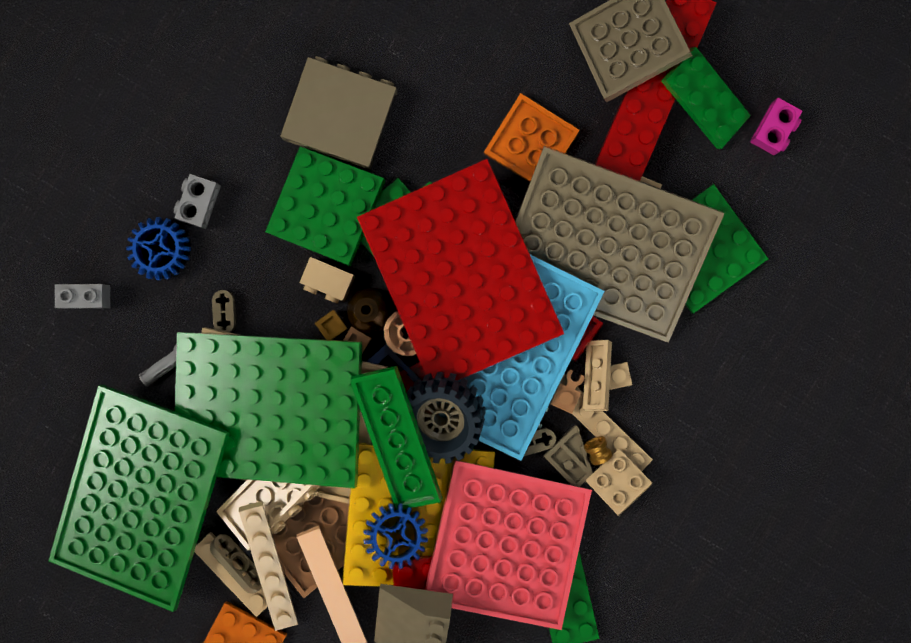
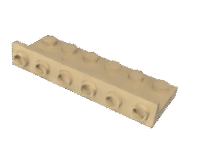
(279, 500)

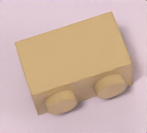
(326, 279)

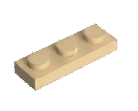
(597, 376)

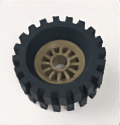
(462, 422)

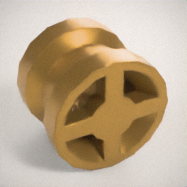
(598, 450)

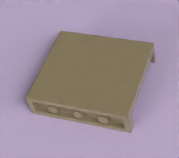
(338, 112)

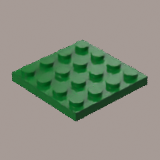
(323, 204)
(729, 257)

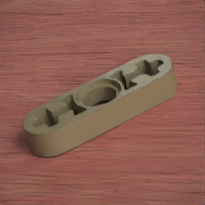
(231, 546)

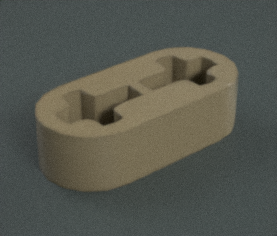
(230, 311)
(540, 446)

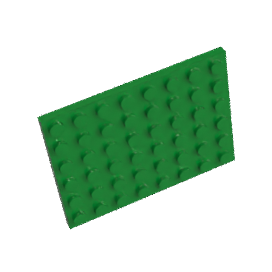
(280, 401)
(138, 497)

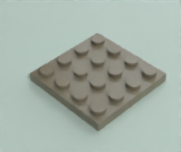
(629, 43)

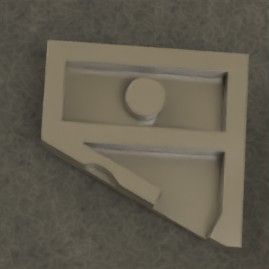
(570, 458)

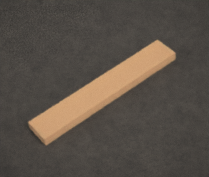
(331, 586)

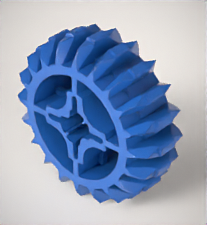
(154, 256)
(414, 545)

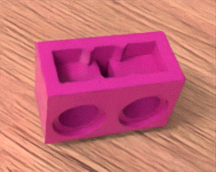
(772, 124)

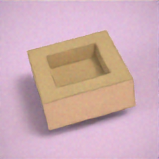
(619, 376)

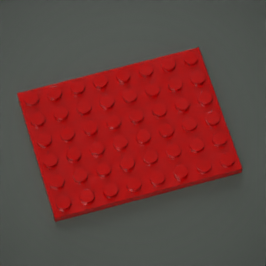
(460, 273)

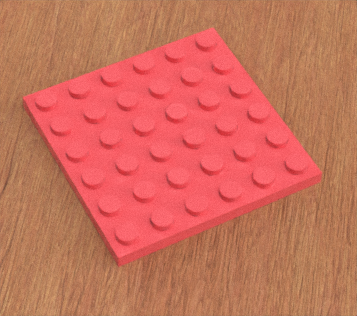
(508, 544)

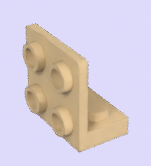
(619, 482)

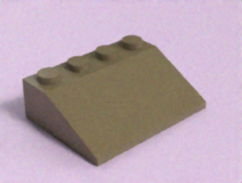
(412, 615)

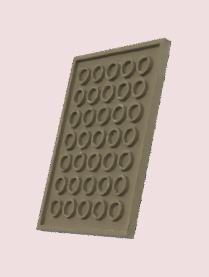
(618, 237)

